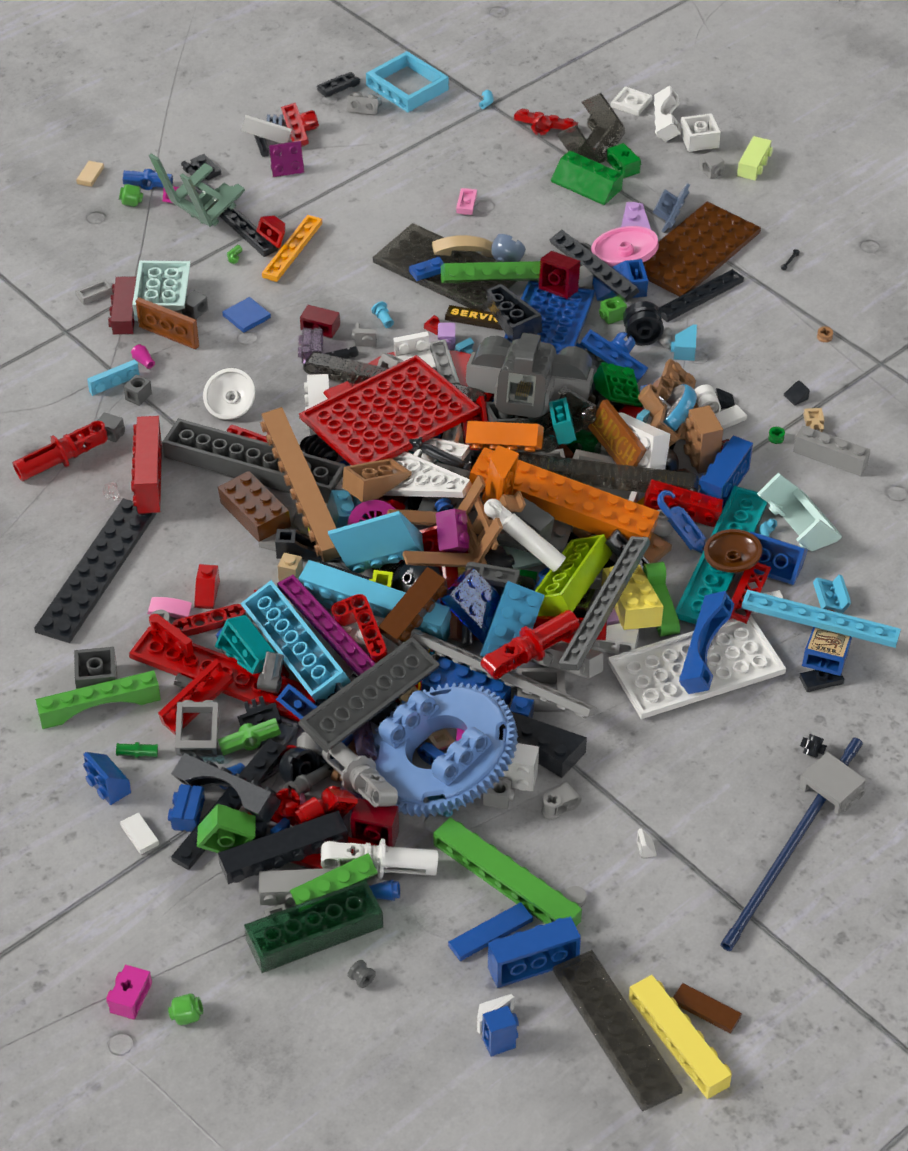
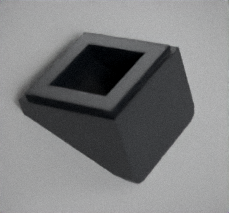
(797, 393)
(725, 398)

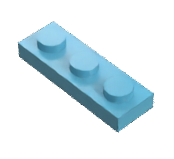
(113, 377)

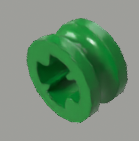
(776, 431)

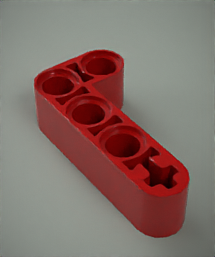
(360, 615)

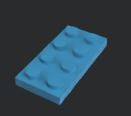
(515, 610)

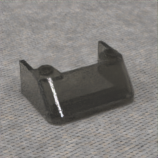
(605, 129)

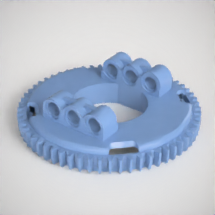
(469, 763)

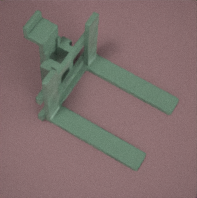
(209, 203)

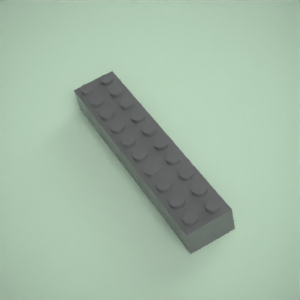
(237, 454)

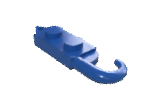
(682, 523)

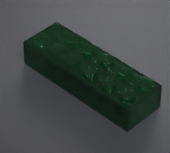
(313, 926)

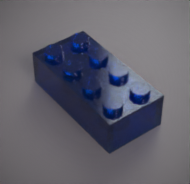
(473, 602)

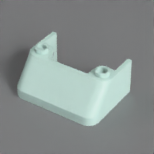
(800, 512)

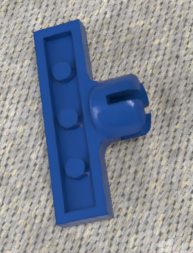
(614, 351)

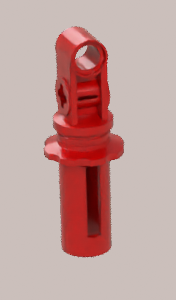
(61, 450)
(530, 644)

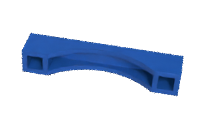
(713, 615)

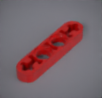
(208, 618)

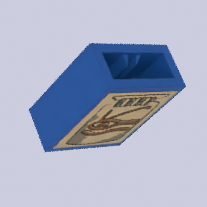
(826, 651)

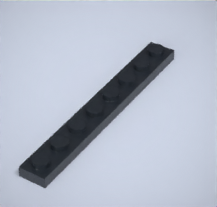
(599, 269)
(256, 770)

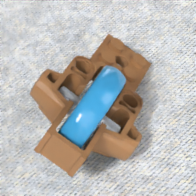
(670, 400)

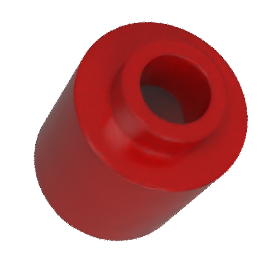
(309, 810)

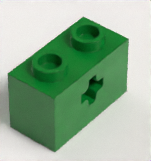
(623, 160)

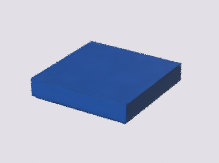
(246, 314)

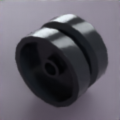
(643, 323)

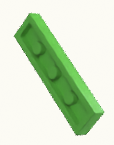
(336, 879)

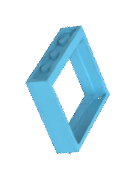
(376, 81)

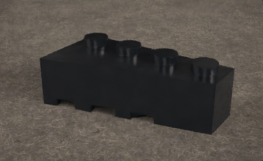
(513, 313)
(557, 747)

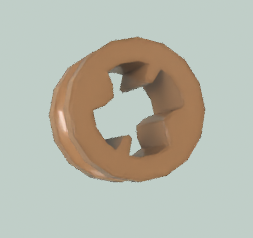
(825, 334)

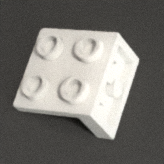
(412, 345)

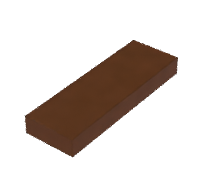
(707, 1008)

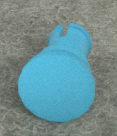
(381, 311)

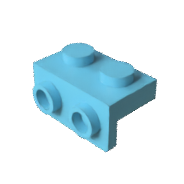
(832, 594)

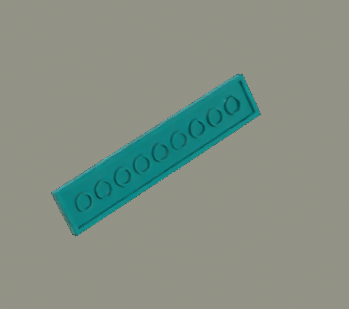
(741, 512)

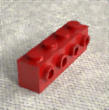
(699, 507)

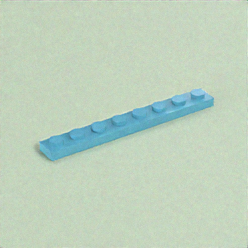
(821, 618)

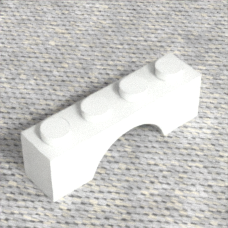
(666, 124)

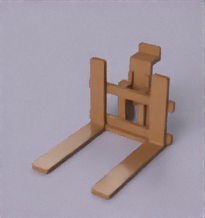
(483, 525)

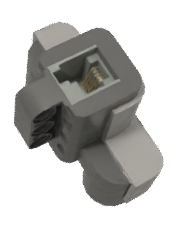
(528, 373)

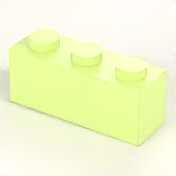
(754, 158)

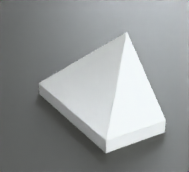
(491, 1005)

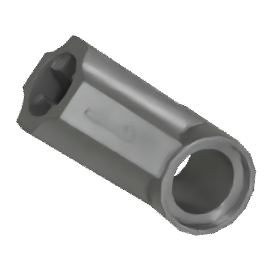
(270, 678)

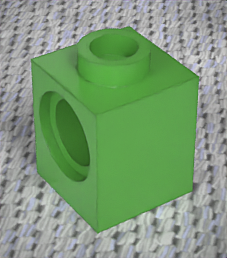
(612, 310)

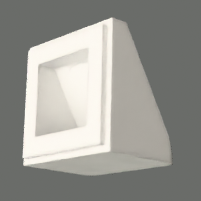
(645, 844)

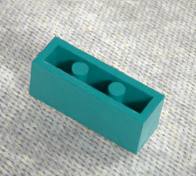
(562, 421)

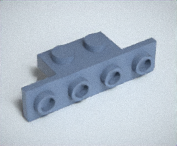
(669, 206)

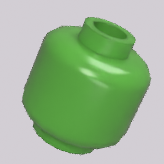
(130, 195)
(185, 1009)

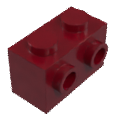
(322, 318)

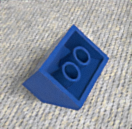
(783, 558)

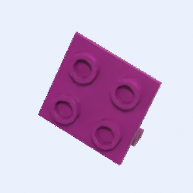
(286, 158)

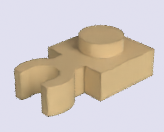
(814, 418)

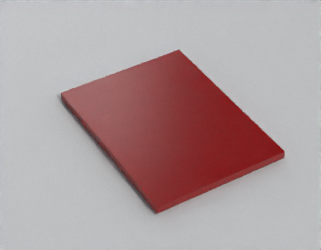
(388, 410)

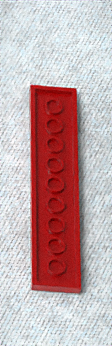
(163, 656)

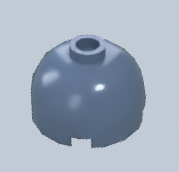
(506, 249)

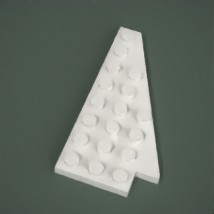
(426, 480)

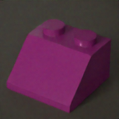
(452, 531)

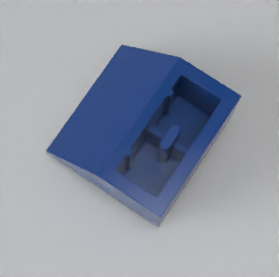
(106, 777)

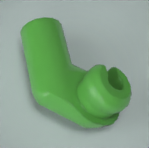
(232, 254)

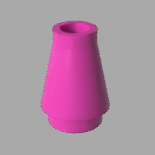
(143, 356)

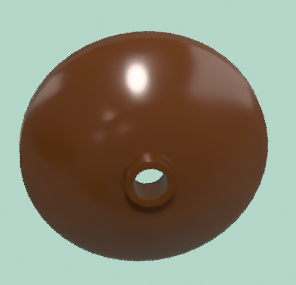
(733, 550)

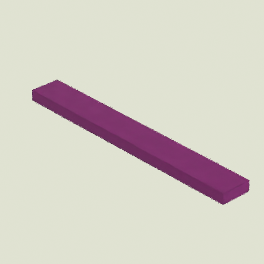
(325, 625)

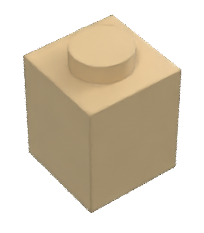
(289, 566)

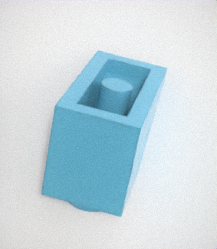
(685, 344)

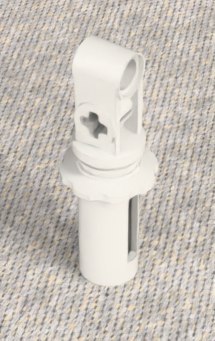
(384, 858)

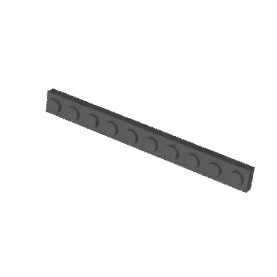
(604, 604)

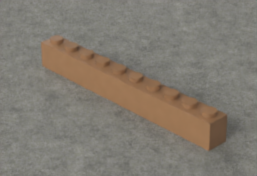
(301, 481)

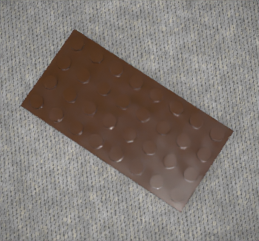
(698, 248)

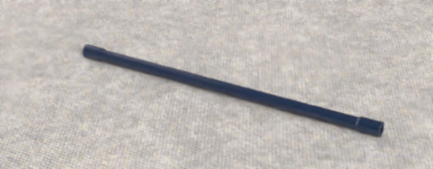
(735, 932)

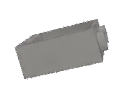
(543, 675)
(197, 747)

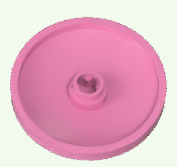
(625, 244)

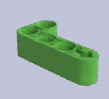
(657, 577)

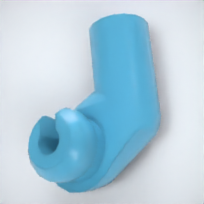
(488, 99)
(768, 527)

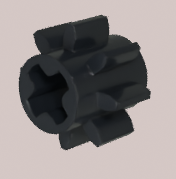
(813, 745)

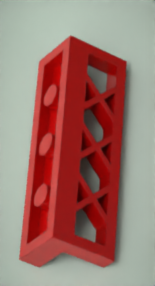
(748, 577)
(205, 686)

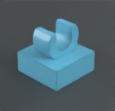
(465, 346)

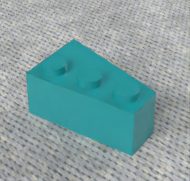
(244, 643)

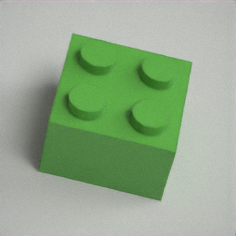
(225, 829)

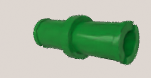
(137, 750)

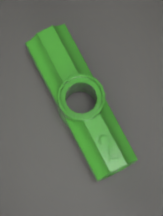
(249, 736)

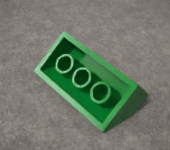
(587, 178)

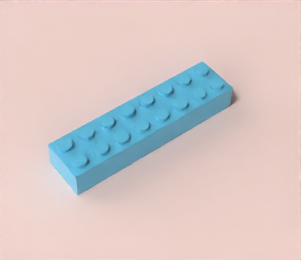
(333, 585)
(295, 641)

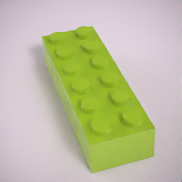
(573, 578)

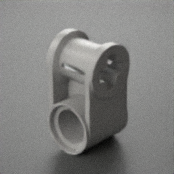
(560, 801)

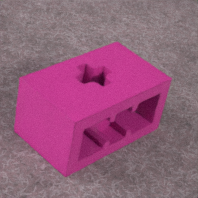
(129, 991)

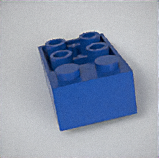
(630, 269)

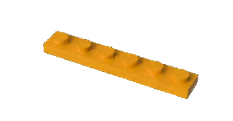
(292, 248)

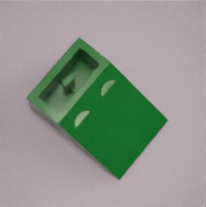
(617, 384)

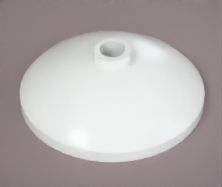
(222, 387)

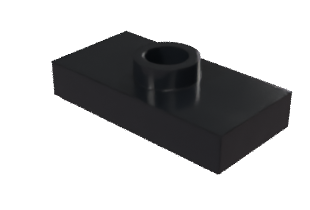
(817, 680)

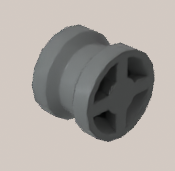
(361, 973)

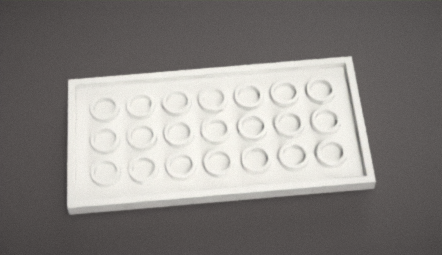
(735, 657)

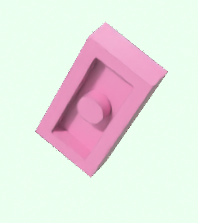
(466, 201)

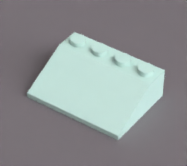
(162, 284)

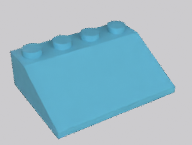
(376, 541)

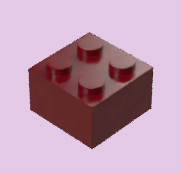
(559, 274)
(375, 823)

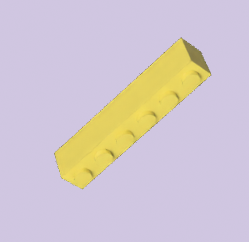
(680, 1036)

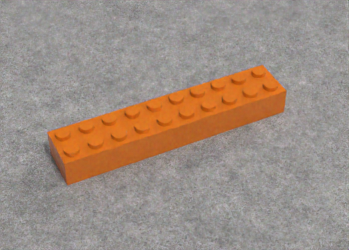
(576, 502)

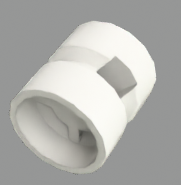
(707, 396)

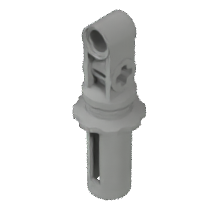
(361, 776)

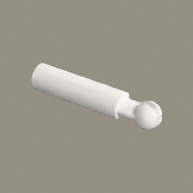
(525, 535)

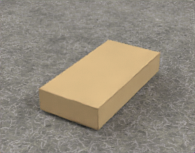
(90, 173)

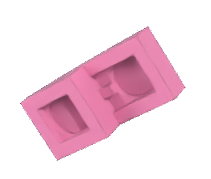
(175, 607)

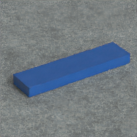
(496, 927)

